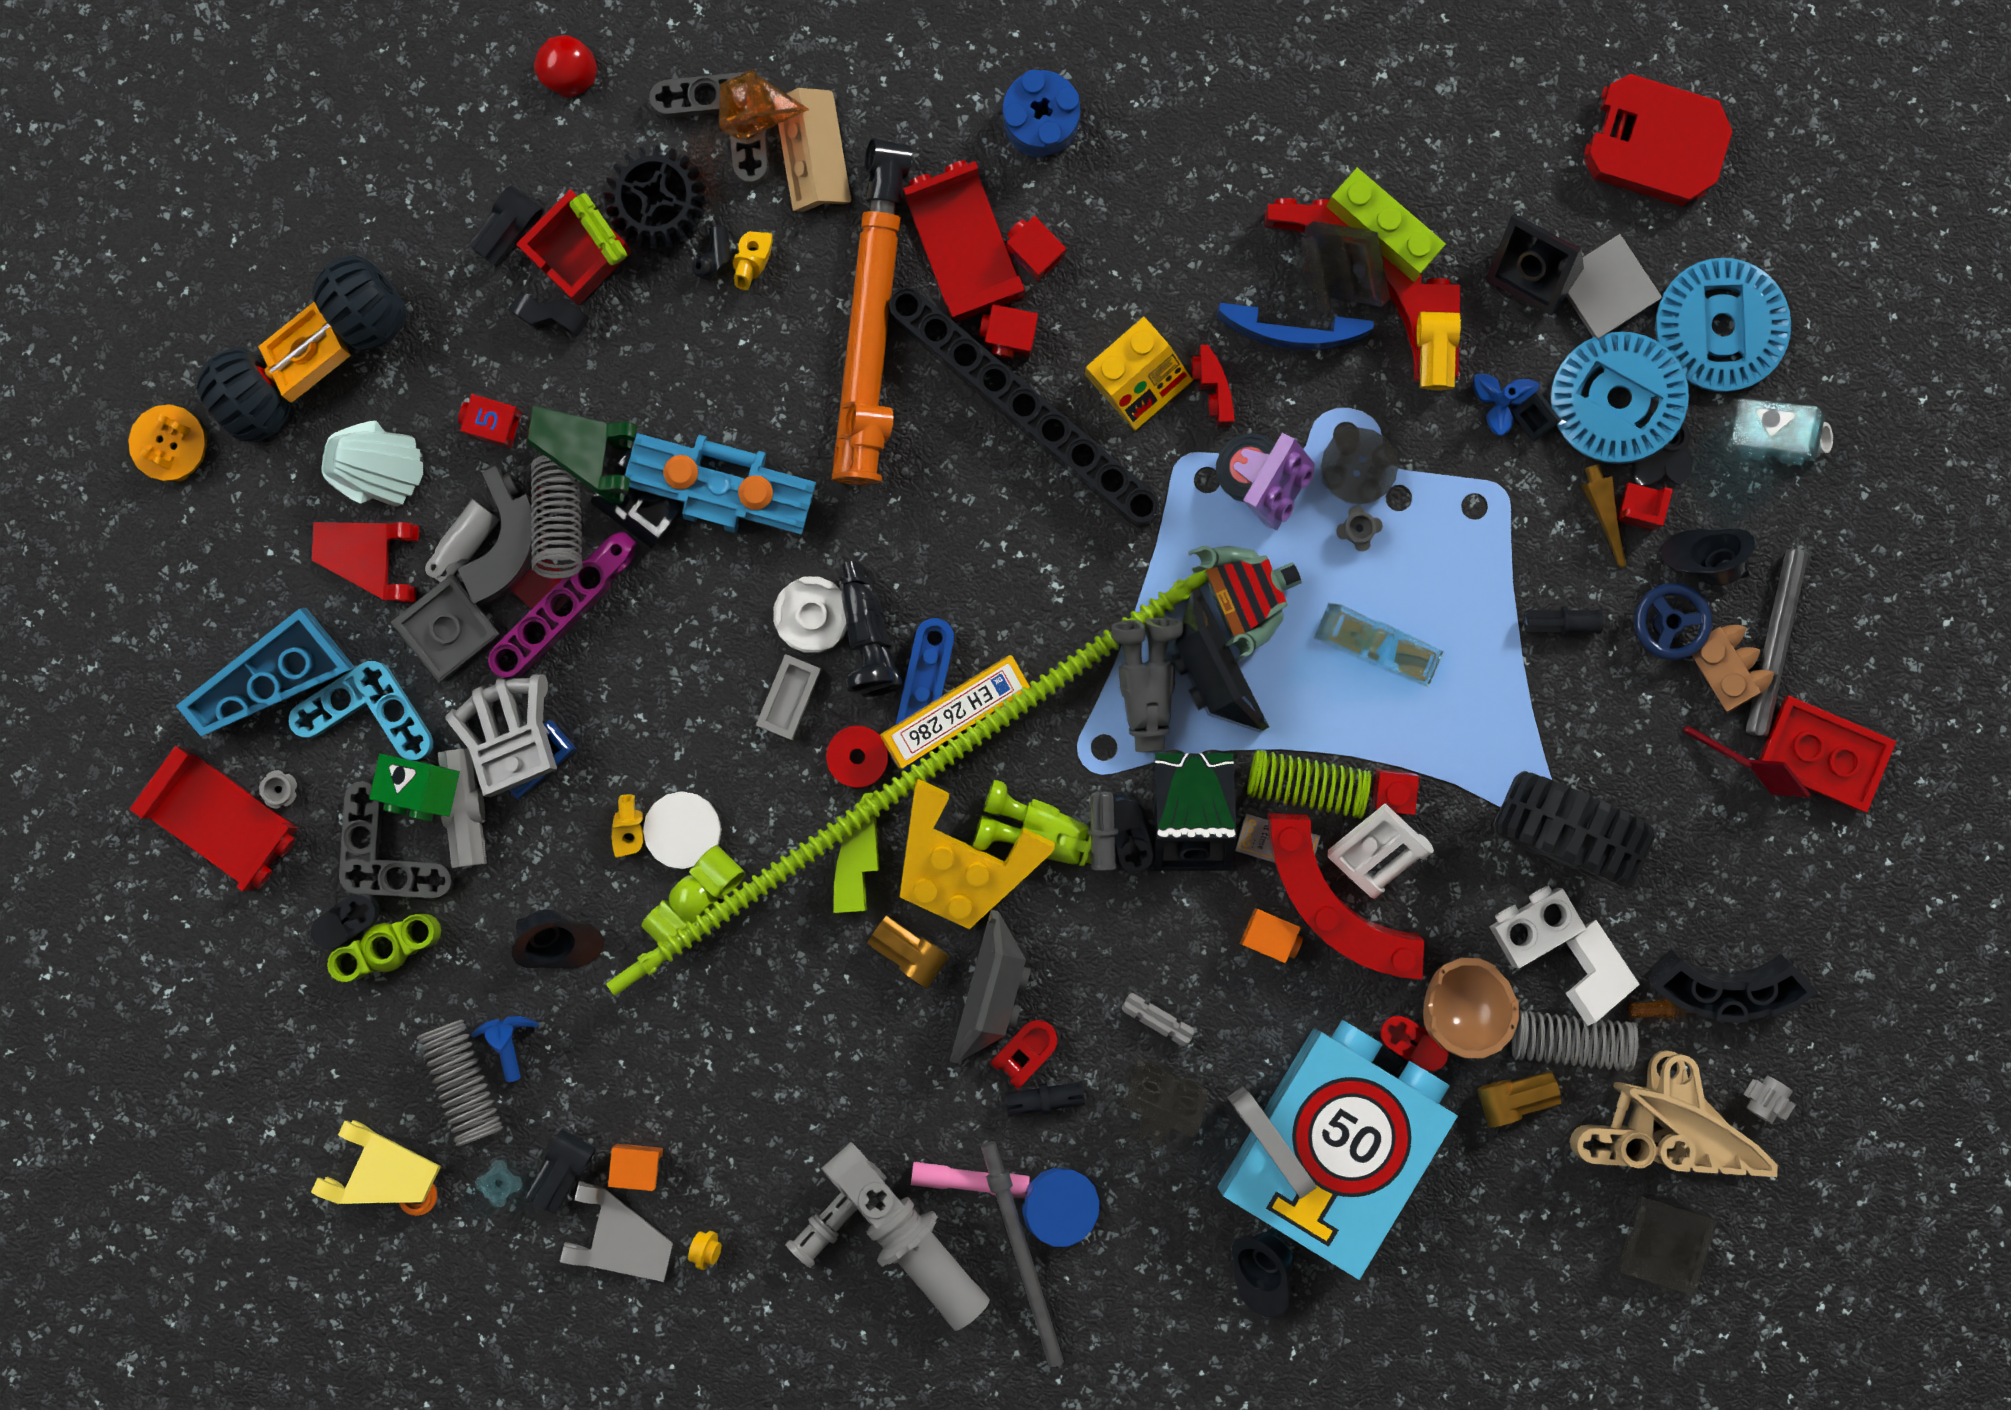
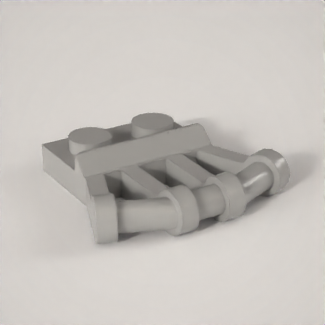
(514, 756)

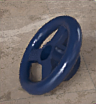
(1666, 634)

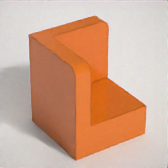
(634, 1167)

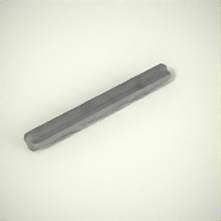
(1778, 639)

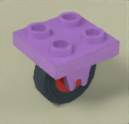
(1264, 474)

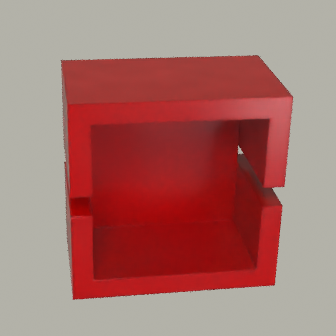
(567, 252)

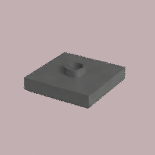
(446, 628)

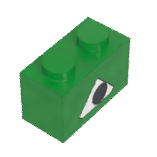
(414, 786)

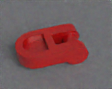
(1036, 1040)

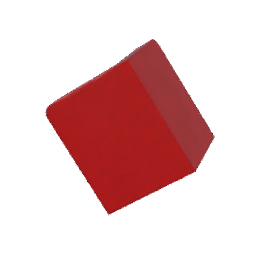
(1644, 506)

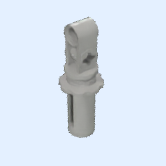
(907, 1239)

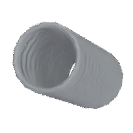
(555, 553)
(445, 1032)
(1523, 1036)

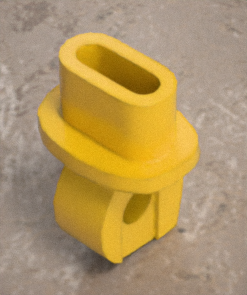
(750, 263)
(627, 821)

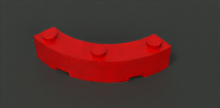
(1329, 917)

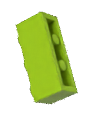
(1400, 234)

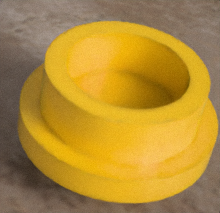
(704, 1249)

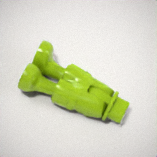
(1069, 834)

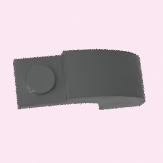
(511, 555)

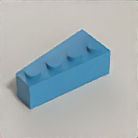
(275, 668)

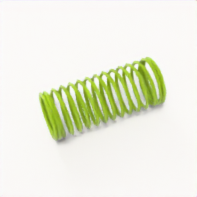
(1260, 759)

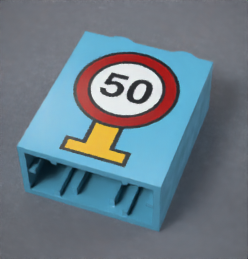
(1355, 1136)

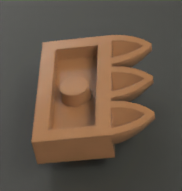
(1728, 668)

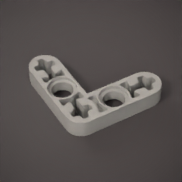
(1272, 1141)

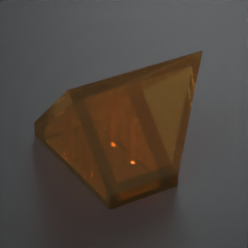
(753, 105)

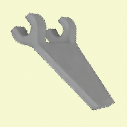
(621, 1239)

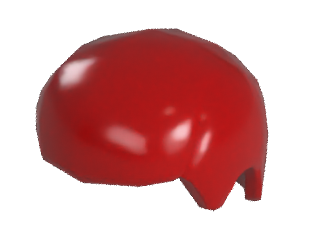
(565, 66)

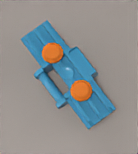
(715, 496)

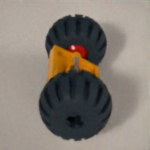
(256, 395)

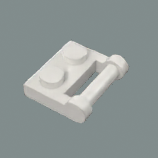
(1372, 843)

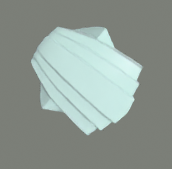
(372, 464)

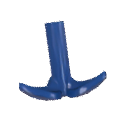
(1488, 390)
(500, 1039)

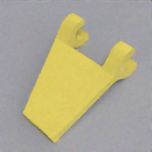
(382, 1173)

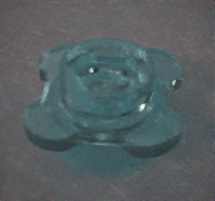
(487, 1185)

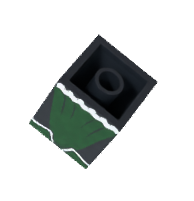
(1194, 811)

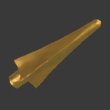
(1601, 496)

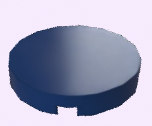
(1060, 1207)

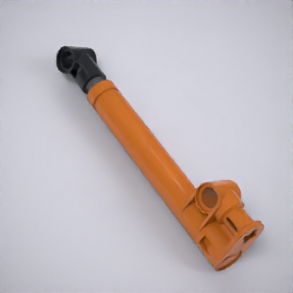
(861, 421)

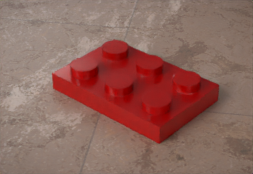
(1828, 753)

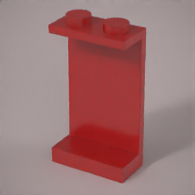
(962, 241)
(215, 818)

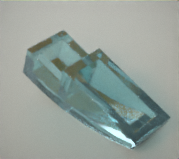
(1378, 644)

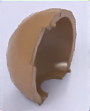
(1470, 1008)

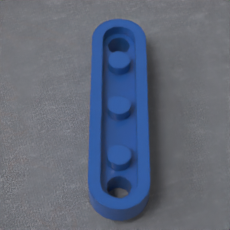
(926, 671)

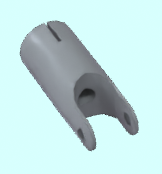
(461, 540)

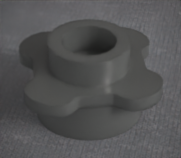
(1359, 517)

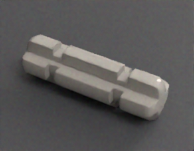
(1158, 1019)

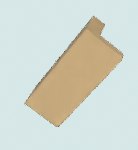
(814, 152)

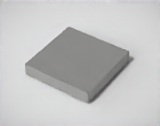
(1611, 288)

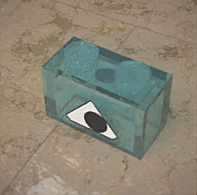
(1777, 430)

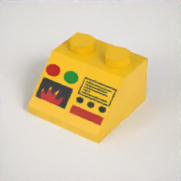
(1138, 374)

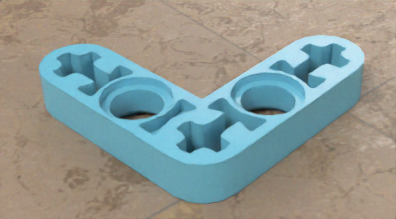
(360, 697)

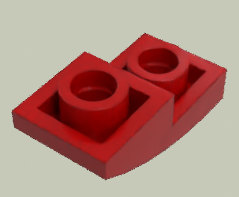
(1211, 376)

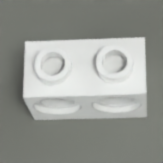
(1540, 936)

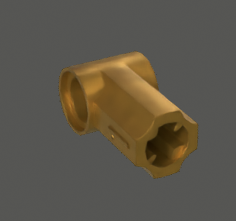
(915, 956)
(1508, 1101)

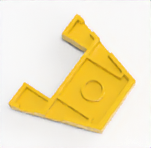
(954, 876)

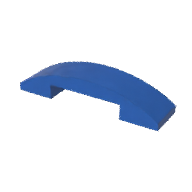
(1244, 321)

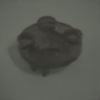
(1342, 458)

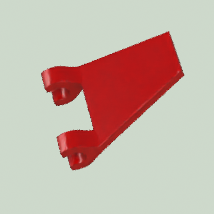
(362, 554)

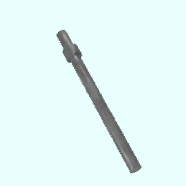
(1000, 1184)

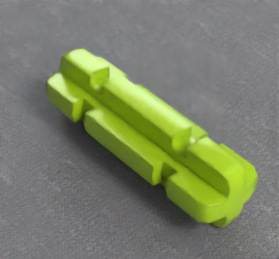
(598, 229)

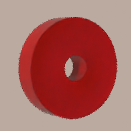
(857, 774)

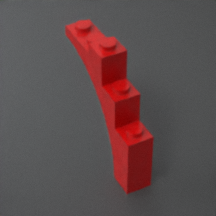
(1405, 294)

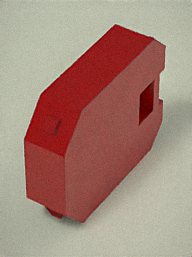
(1672, 144)

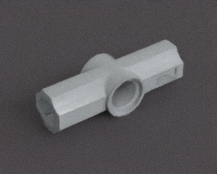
(467, 812)

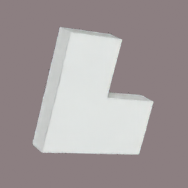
(1607, 974)

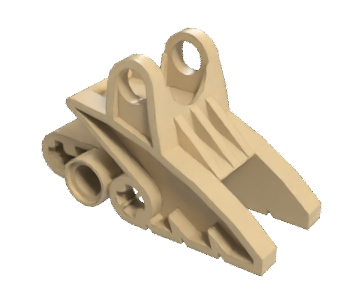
(1691, 1126)

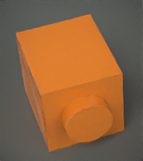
(1272, 936)

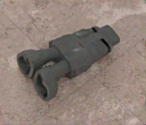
(1147, 685)

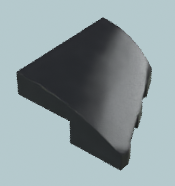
(641, 512)

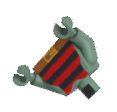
(1246, 593)

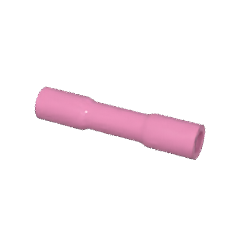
(945, 1177)

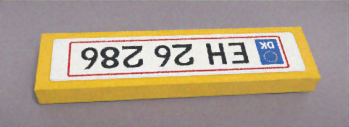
(954, 711)

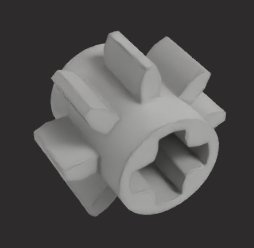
(1769, 1099)

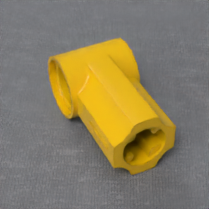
(1438, 337)

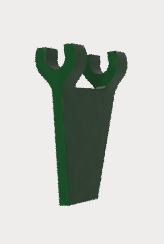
(579, 447)

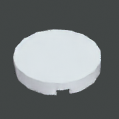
(810, 615)
(681, 829)

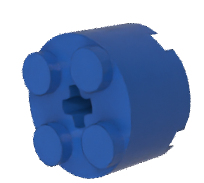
(1035, 92)

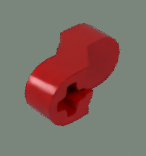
(1398, 1032)

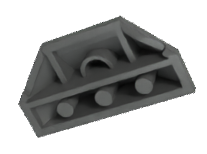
(992, 991)

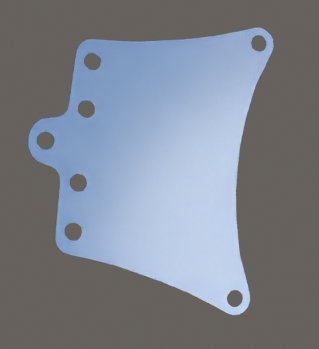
(1423, 575)

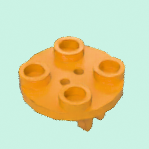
(159, 459)

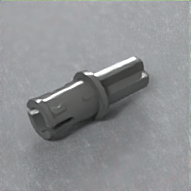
(1102, 831)

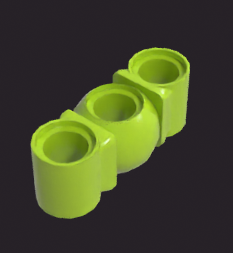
(710, 879)
(366, 952)

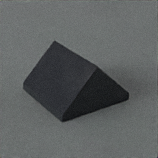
(1535, 265)

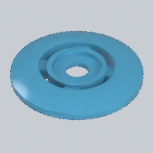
(1758, 316)
(1628, 362)

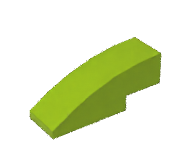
(855, 857)

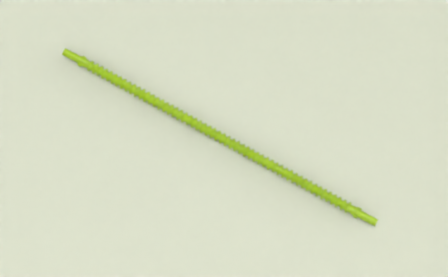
(650, 961)

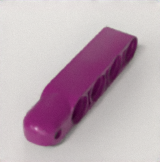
(528, 654)

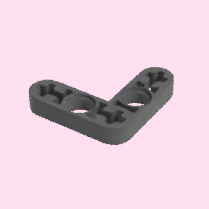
(679, 110)
(369, 856)

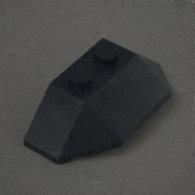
(1212, 669)

